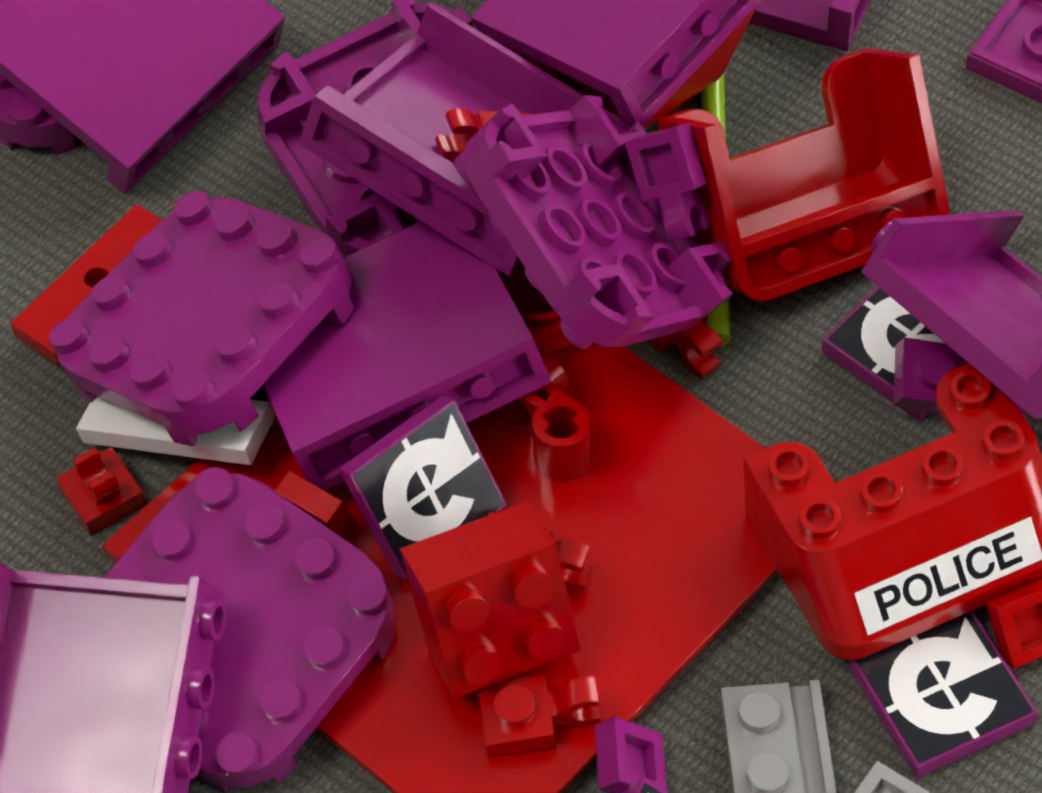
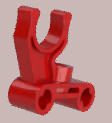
(548, 415)

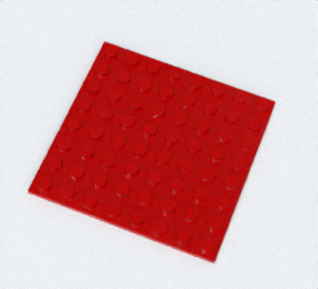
(664, 579)

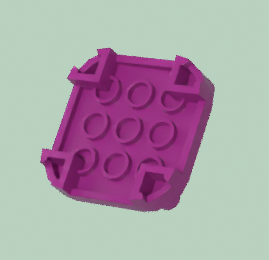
(331, 197)
(579, 226)
(203, 314)
(298, 617)

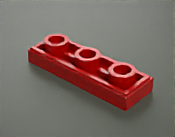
(79, 279)

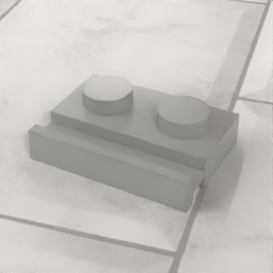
(777, 739)

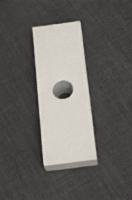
(120, 428)

